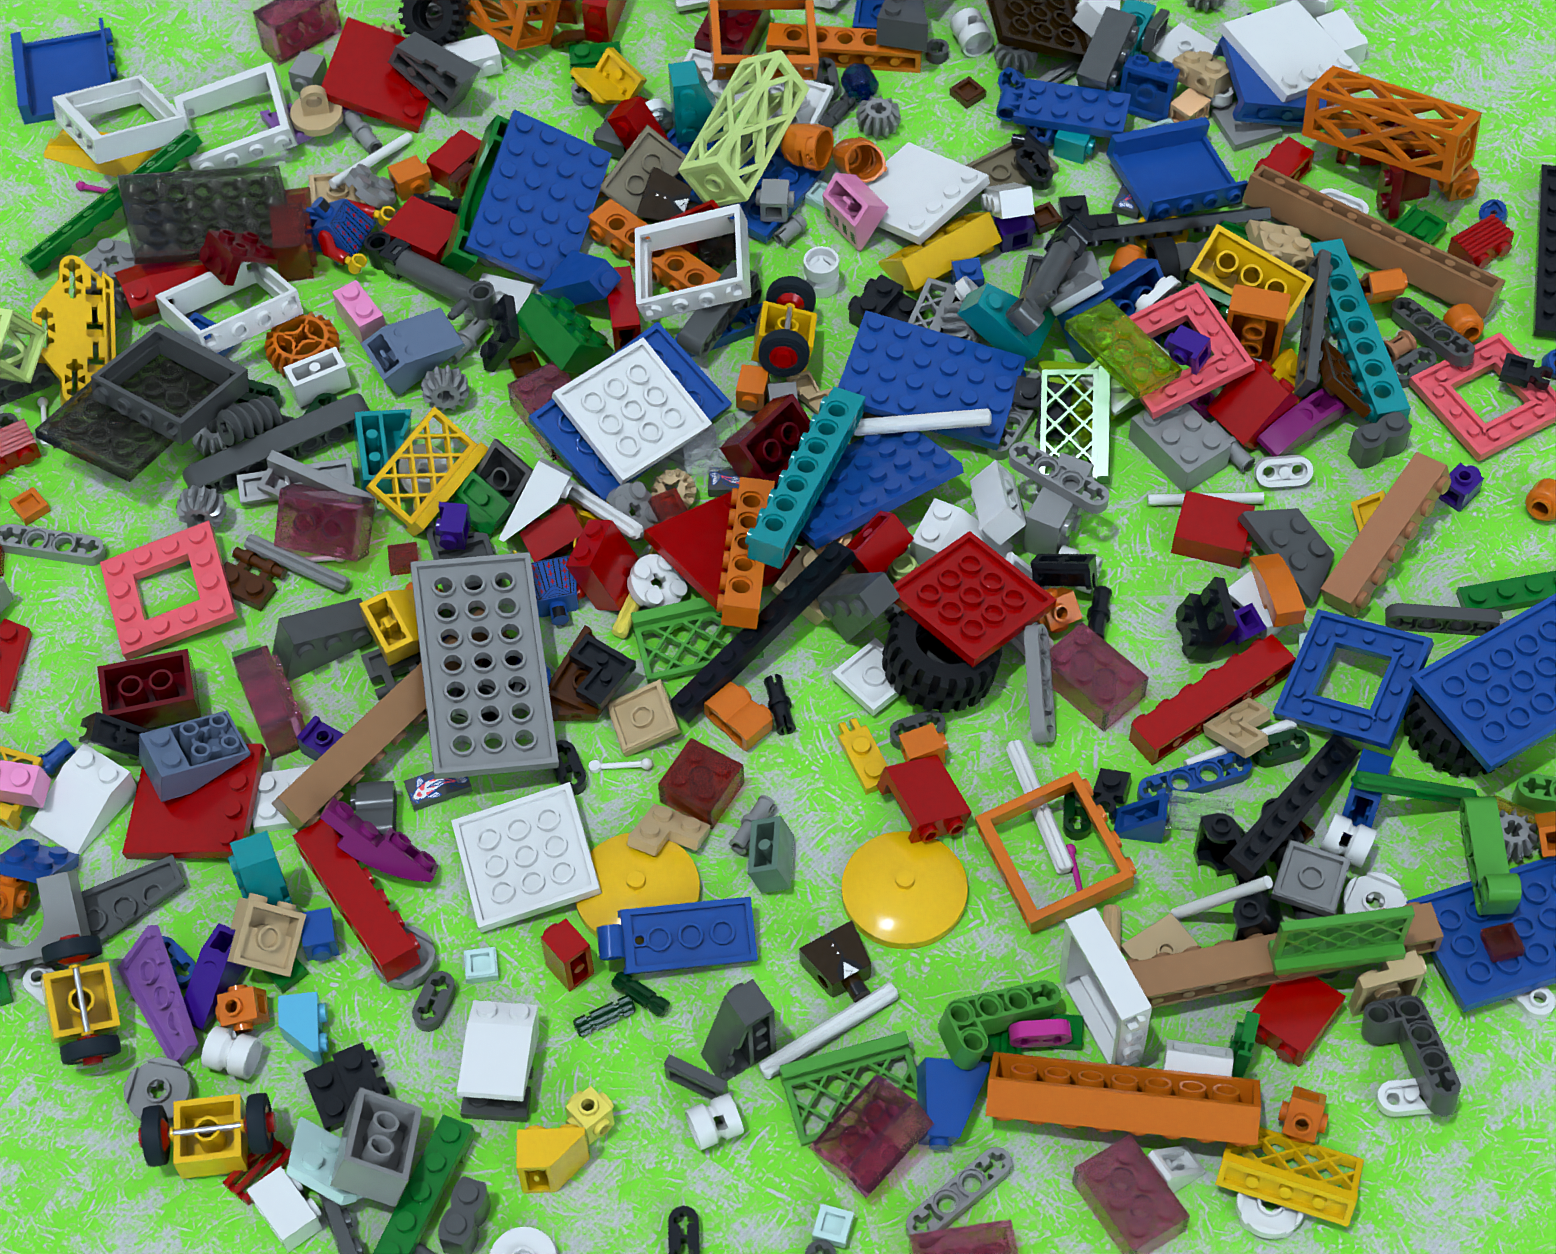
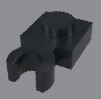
(1520, 371)
(1110, 789)

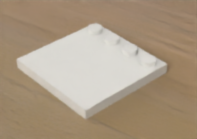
(1286, 48)
(924, 191)
(631, 410)
(525, 857)

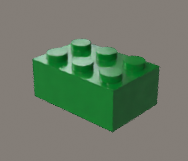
(563, 333)

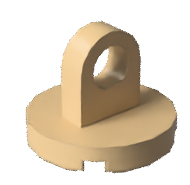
(314, 114)

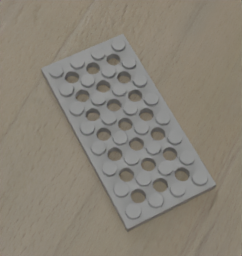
(466, 651)

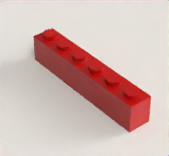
(1183, 716)
(358, 901)

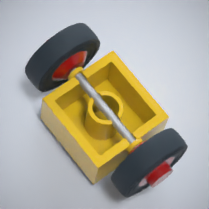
(786, 327)
(80, 1001)
(208, 1134)

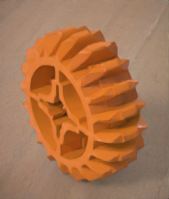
(300, 340)

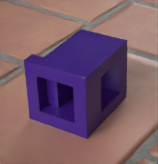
(1015, 232)
(1188, 348)
(1465, 483)
(453, 525)
(1248, 624)
(317, 738)

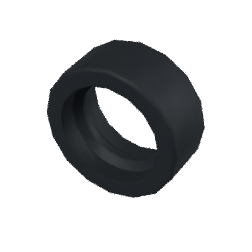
(1166, 253)

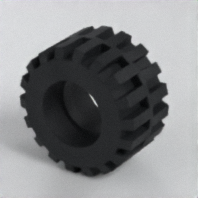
(450, 28)

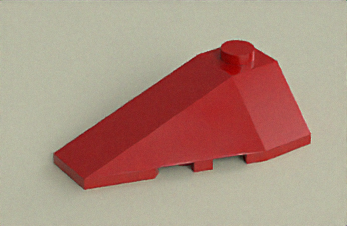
(145, 281)

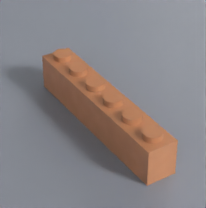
(1386, 534)

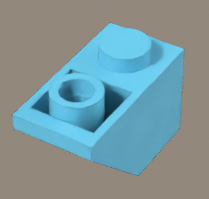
(302, 1022)

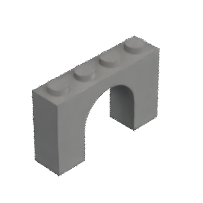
(63, 916)

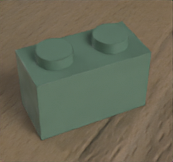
(770, 854)

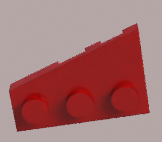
(13, 650)

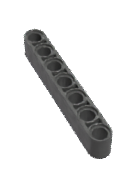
(291, 439)

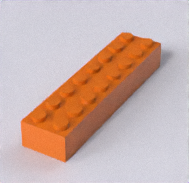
(1124, 1099)

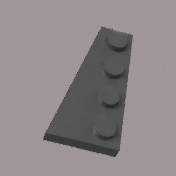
(130, 896)

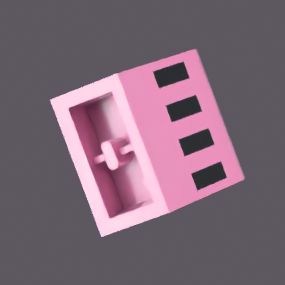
(853, 208)

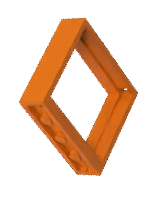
(731, 62)
(1074, 903)

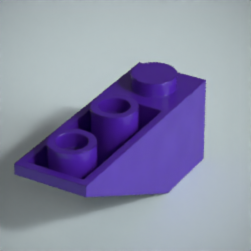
(211, 977)

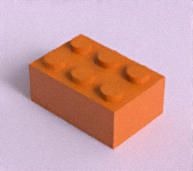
(1258, 320)

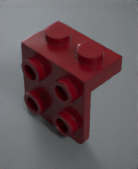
(1400, 185)
(225, 251)

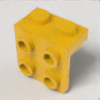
(611, 79)

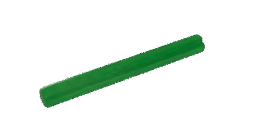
(1410, 787)

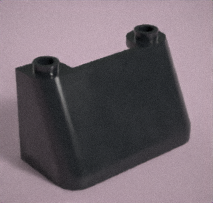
(1254, 913)

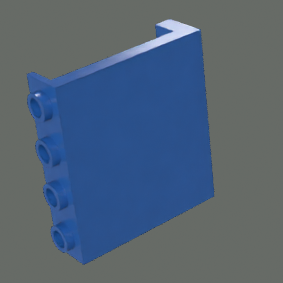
(58, 68)
(1255, 99)
(1173, 169)

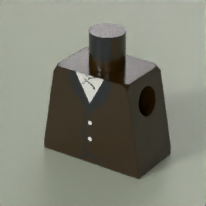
(664, 197)
(838, 962)

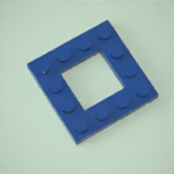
(1332, 631)

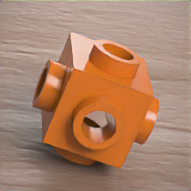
(1463, 186)
(1065, 611)
(13, 896)
(242, 1008)
(1303, 1115)

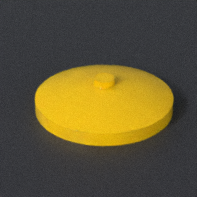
(637, 881)
(904, 891)

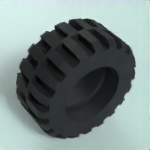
(930, 681)
(1437, 741)

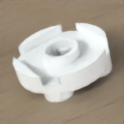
(646, 594)
(1372, 886)
(1265, 1223)

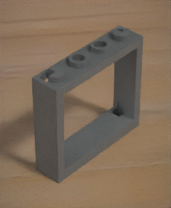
(164, 341)

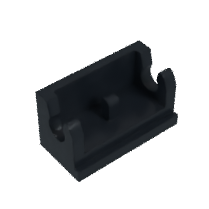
(1065, 570)
(112, 734)

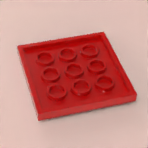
(366, 81)
(696, 546)
(972, 598)
(197, 822)

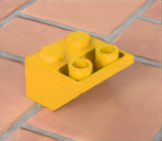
(392, 624)
(550, 1156)

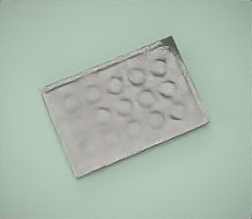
(174, 210)
(115, 440)

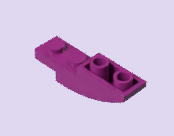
(1303, 422)
(386, 853)

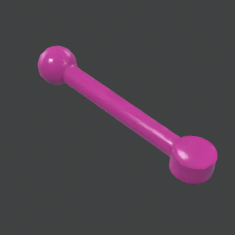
(81, 186)
(1072, 850)

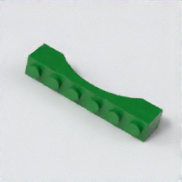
(454, 254)

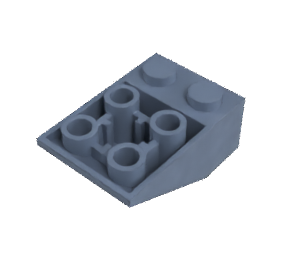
(411, 348)
(190, 753)

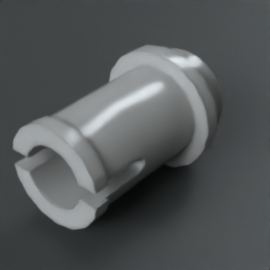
(795, 225)

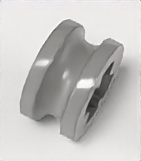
(580, 99)

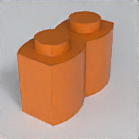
(1383, 285)
(738, 715)

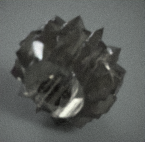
(717, 250)

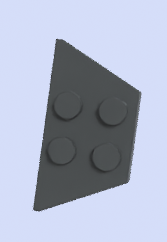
(1296, 542)
(477, 545)

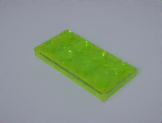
(1123, 349)

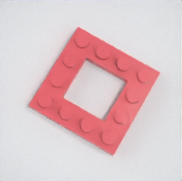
(1228, 355)
(1437, 389)
(215, 605)

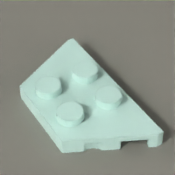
(314, 1160)

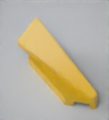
(67, 151)

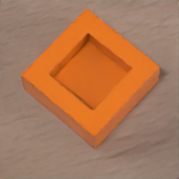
(29, 506)

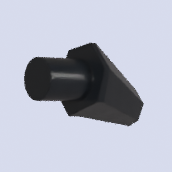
(1030, 140)

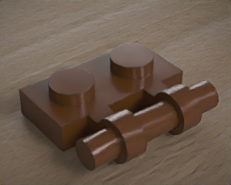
(251, 588)

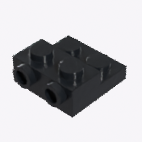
(884, 298)
(1206, 620)
(338, 1081)

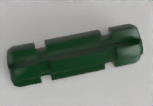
(640, 994)
(604, 1015)

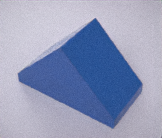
(1143, 819)

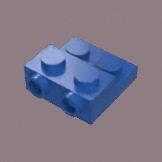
(1150, 86)

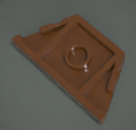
(563, 688)

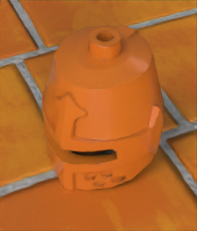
(808, 145)
(859, 158)

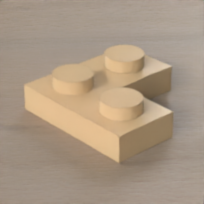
(1238, 727)
(663, 825)

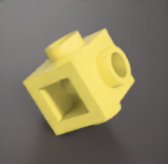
(590, 1111)

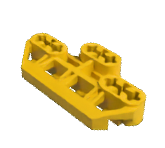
(67, 318)

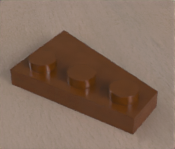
(1338, 379)

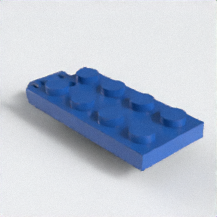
(1065, 108)
(681, 936)

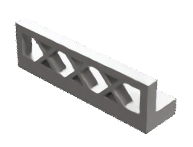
(949, 297)
(303, 475)

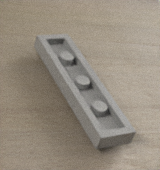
(249, 493)

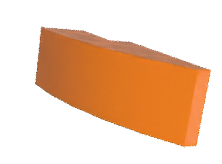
(1278, 590)

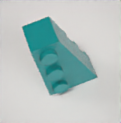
(690, 100)
(985, 312)
(376, 440)
(258, 868)

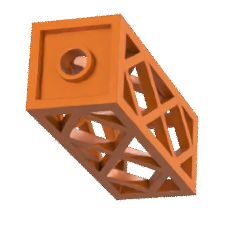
(510, 15)
(1448, 158)

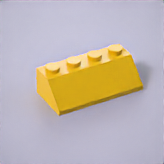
(957, 240)
(1233, 260)

